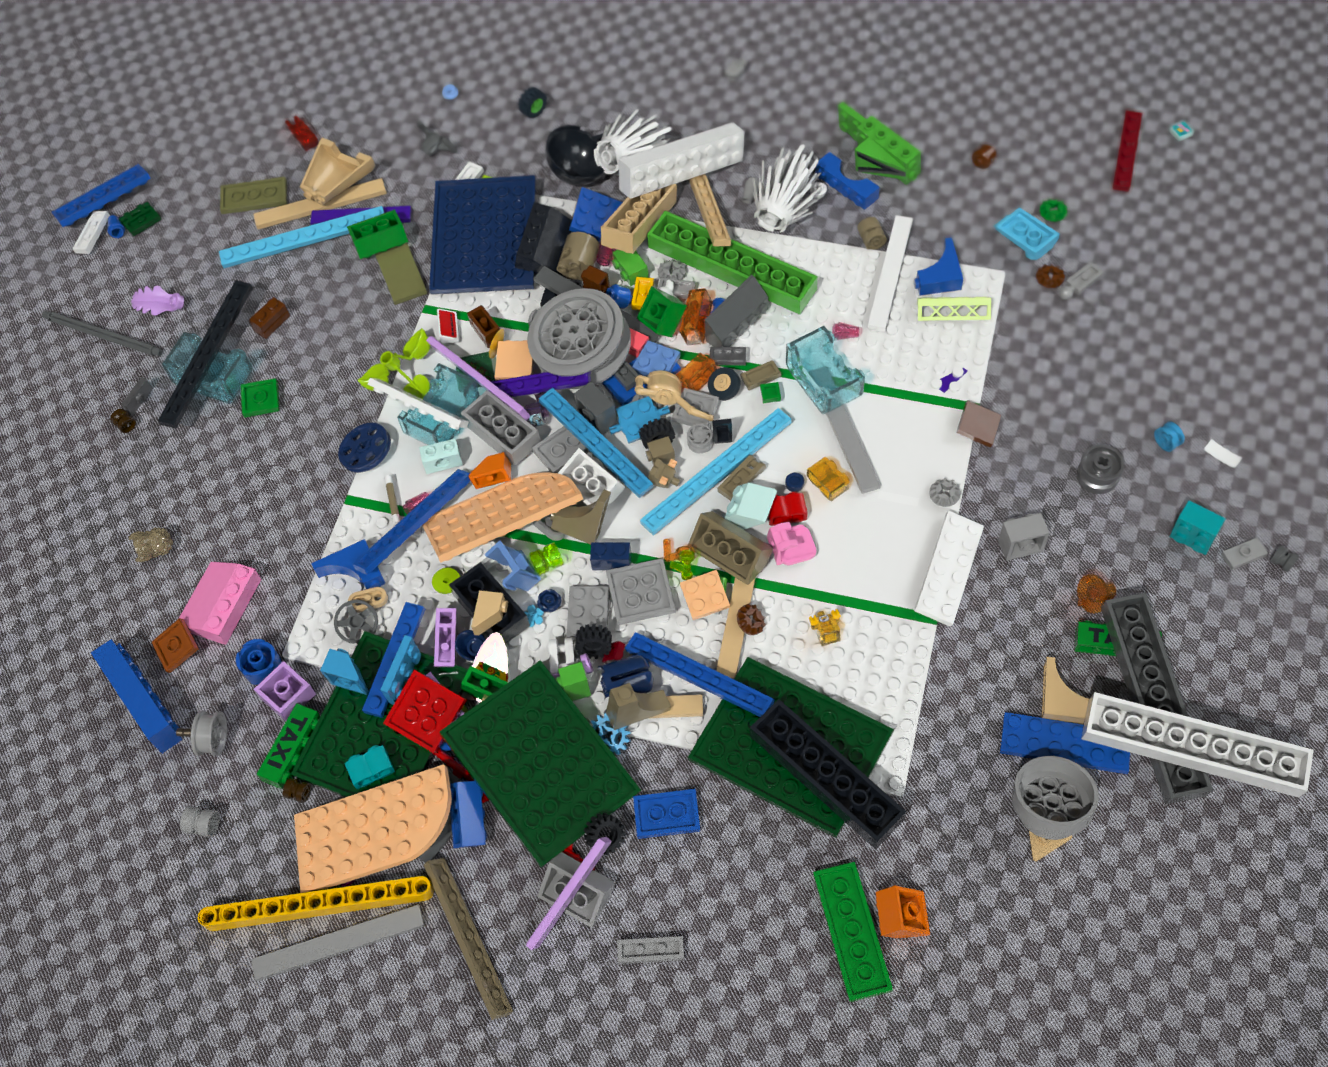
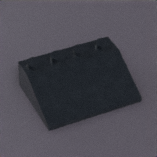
(543, 239)

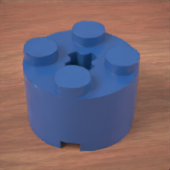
(257, 660)

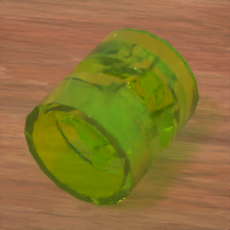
(547, 558)

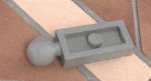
(1081, 281)

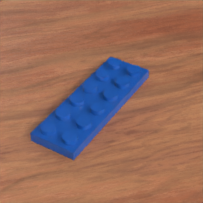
(100, 195)
(1042, 737)

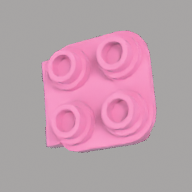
(791, 544)

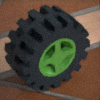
(532, 102)

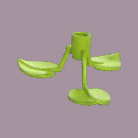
(415, 347)

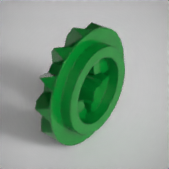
(1053, 215)

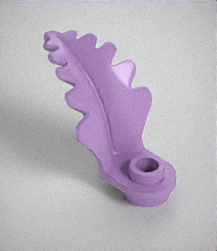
(156, 300)

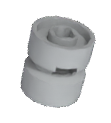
(199, 821)

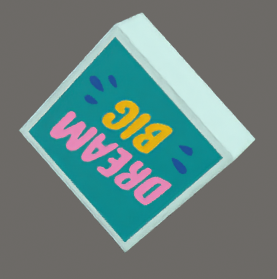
(1181, 130)

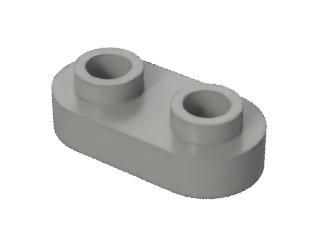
(544, 526)

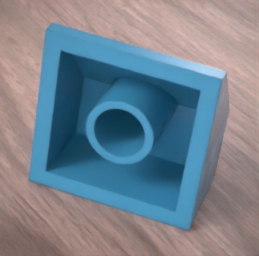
(343, 672)

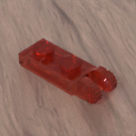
(302, 133)

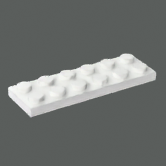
(949, 568)

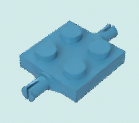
(634, 416)

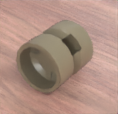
(871, 233)

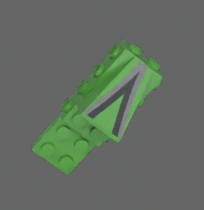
(879, 148)

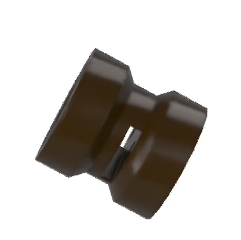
(123, 421)
(296, 790)

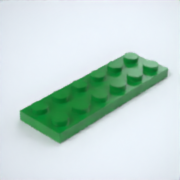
(852, 932)

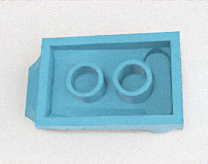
(1028, 233)

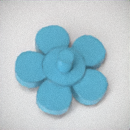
(534, 615)

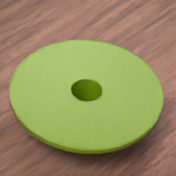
(443, 578)

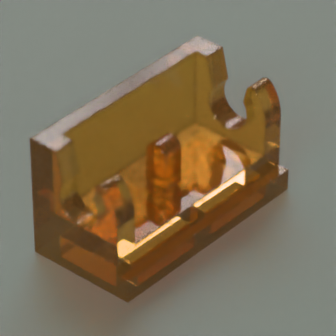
(697, 372)

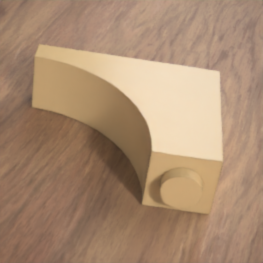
(1058, 699)

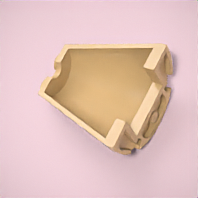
(333, 172)

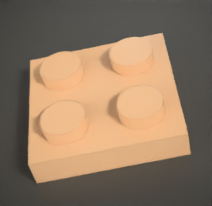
(704, 595)

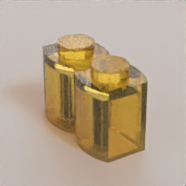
(828, 479)

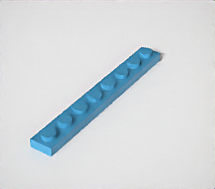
(596, 443)

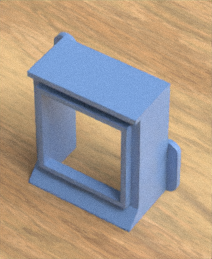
(523, 573)

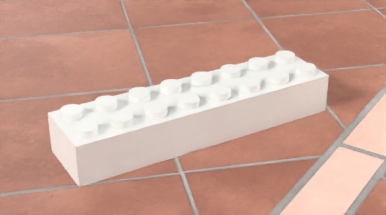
(680, 160)

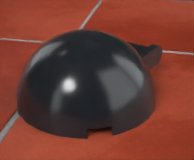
(572, 155)

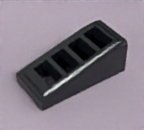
(722, 431)

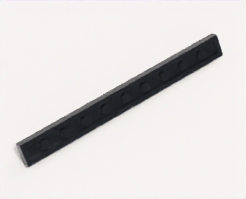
(205, 354)

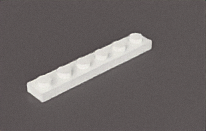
(423, 406)

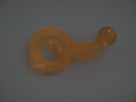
(668, 556)

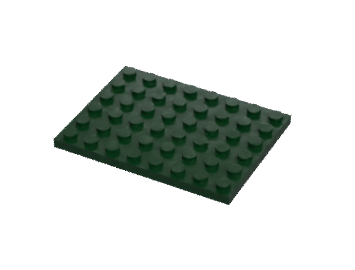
(348, 731)
(734, 756)
(539, 762)

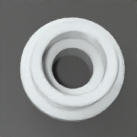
(822, 192)

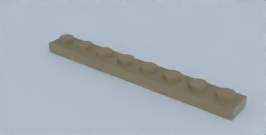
(468, 939)

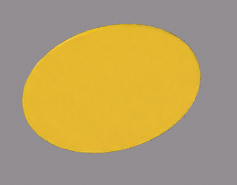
(499, 336)

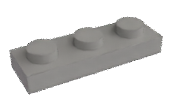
(650, 950)

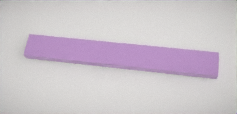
(481, 380)

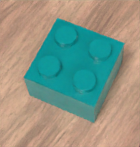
(1197, 527)

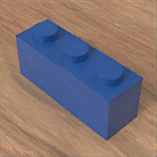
(467, 815)

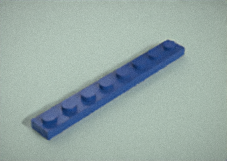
(411, 522)
(699, 675)

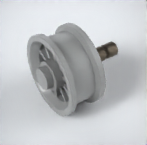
(207, 733)

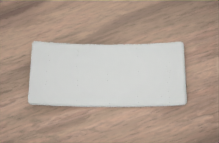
(1222, 454)

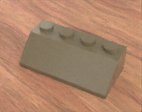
(729, 547)

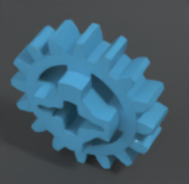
(612, 742)

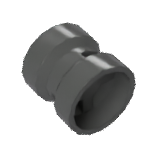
(1284, 558)

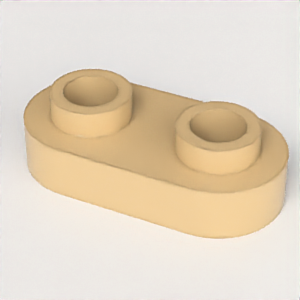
(369, 596)

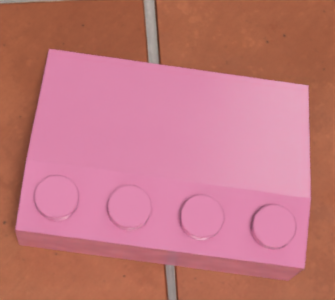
(220, 600)

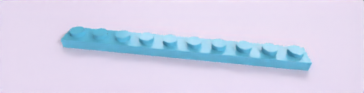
(294, 239)
(715, 471)

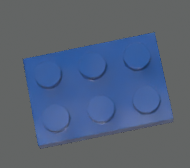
(666, 813)

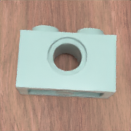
(440, 456)

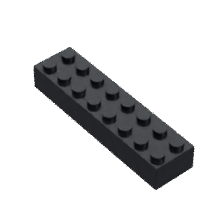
(827, 774)

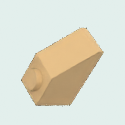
(488, 611)

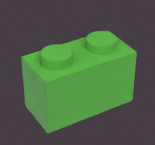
(630, 266)
(574, 681)

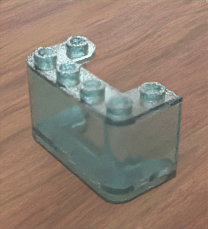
(822, 371)
(224, 375)
(448, 391)

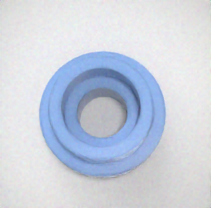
(450, 92)

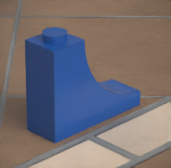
(943, 275)
(342, 563)

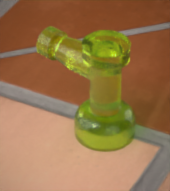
(686, 557)

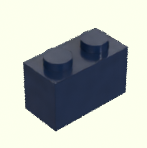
(610, 555)

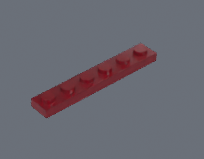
(1127, 151)

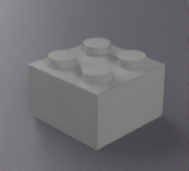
(1023, 536)

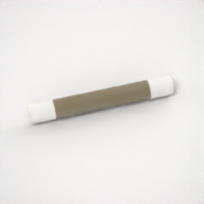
(392, 499)

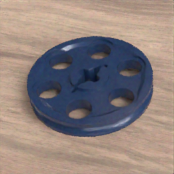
(370, 444)

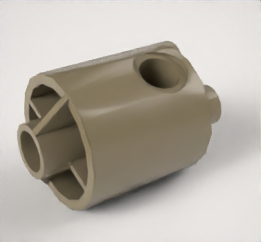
(577, 254)

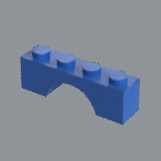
(861, 192)

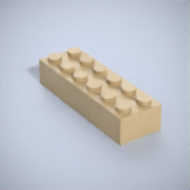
(635, 218)

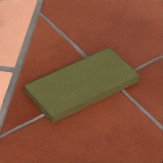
(253, 195)
(401, 274)

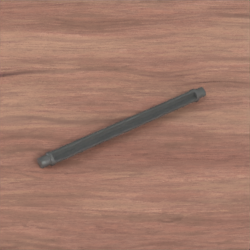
(102, 333)

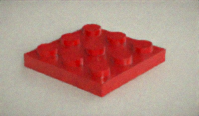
(424, 711)

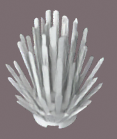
(615, 146)
(778, 202)

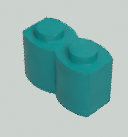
(369, 767)

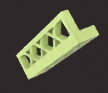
(954, 301)

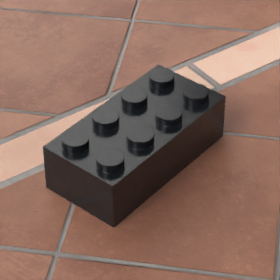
(467, 589)

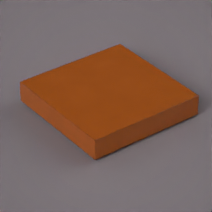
(175, 645)

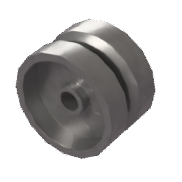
(1100, 469)

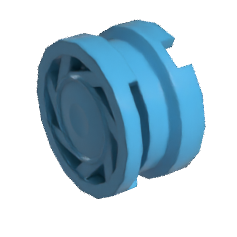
(1169, 436)

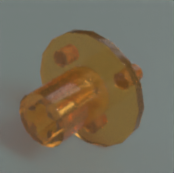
(1093, 593)

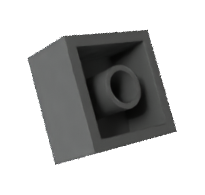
(596, 407)

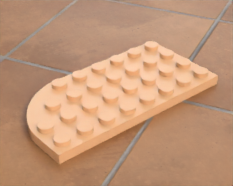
(498, 512)
(371, 829)

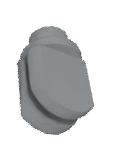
(735, 70)

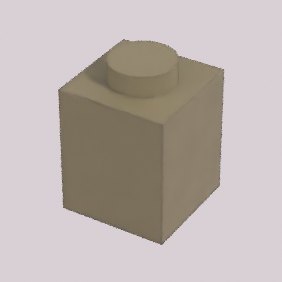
(660, 449)

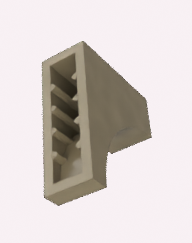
(582, 522)
(631, 707)

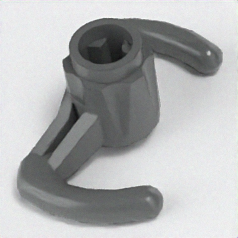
(433, 141)

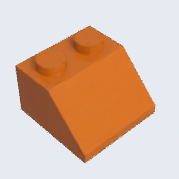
(902, 912)

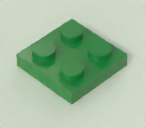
(260, 397)

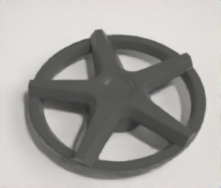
(355, 621)

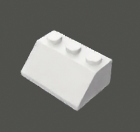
(590, 478)

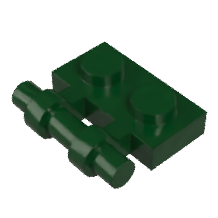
(139, 218)

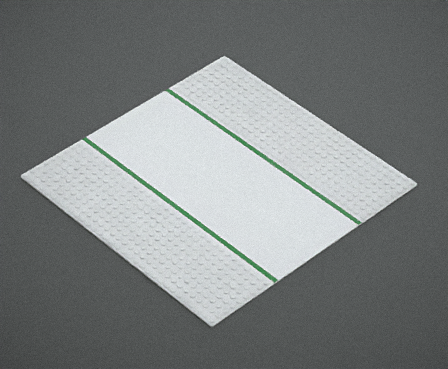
(867, 544)

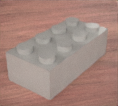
(501, 427)

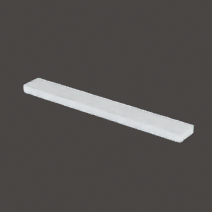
(890, 273)

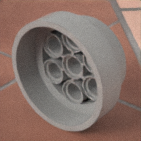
(1048, 784)

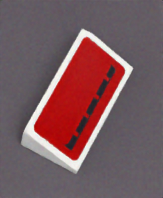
(447, 326)

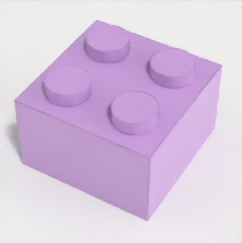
(283, 690)

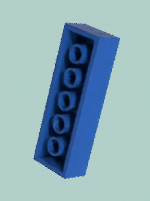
(137, 695)

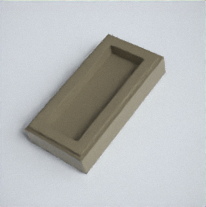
(760, 375)

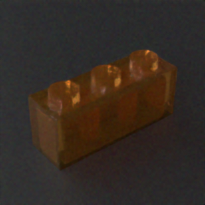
(697, 310)

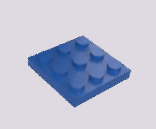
(592, 212)

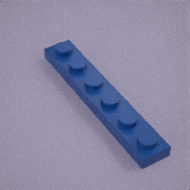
(406, 625)

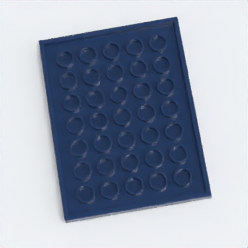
(479, 234)

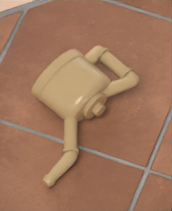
(666, 390)

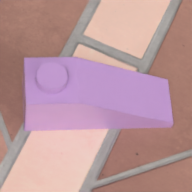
(445, 637)

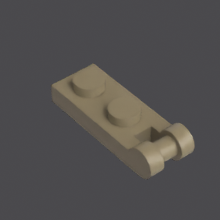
(741, 476)

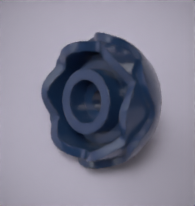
(549, 595)

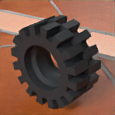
(656, 430)
(601, 637)
(600, 822)

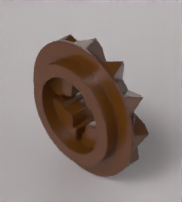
(1043, 278)
(745, 622)

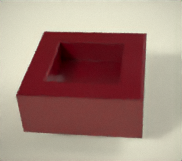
(616, 652)

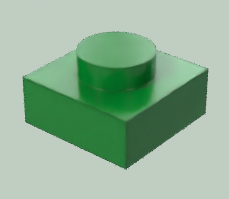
(770, 392)

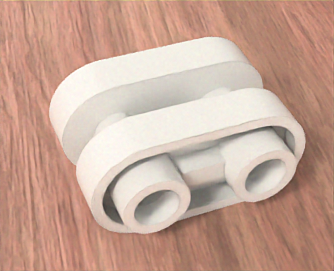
(477, 555)
(555, 649)

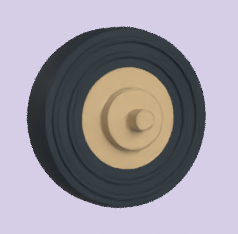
(724, 383)

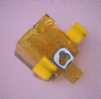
(826, 627)

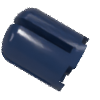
(627, 670)

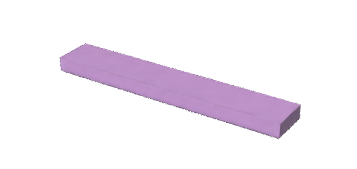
(568, 893)

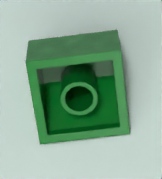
(661, 312)

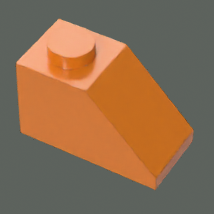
(491, 471)

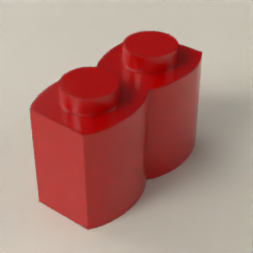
(788, 509)

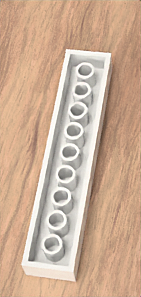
(1198, 745)

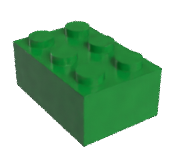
(377, 234)

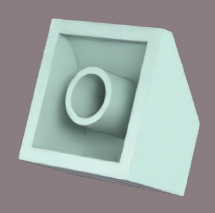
(750, 505)

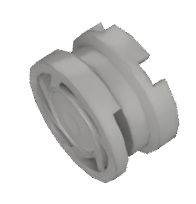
(700, 439)

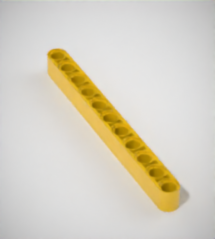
(306, 902)

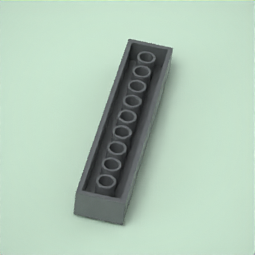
(1151, 683)

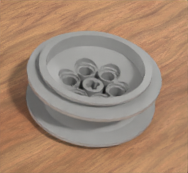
(580, 335)

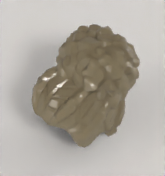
(151, 543)

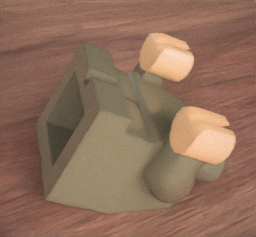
(663, 474)

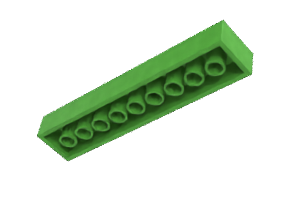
(733, 263)

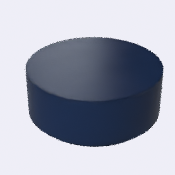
(794, 482)

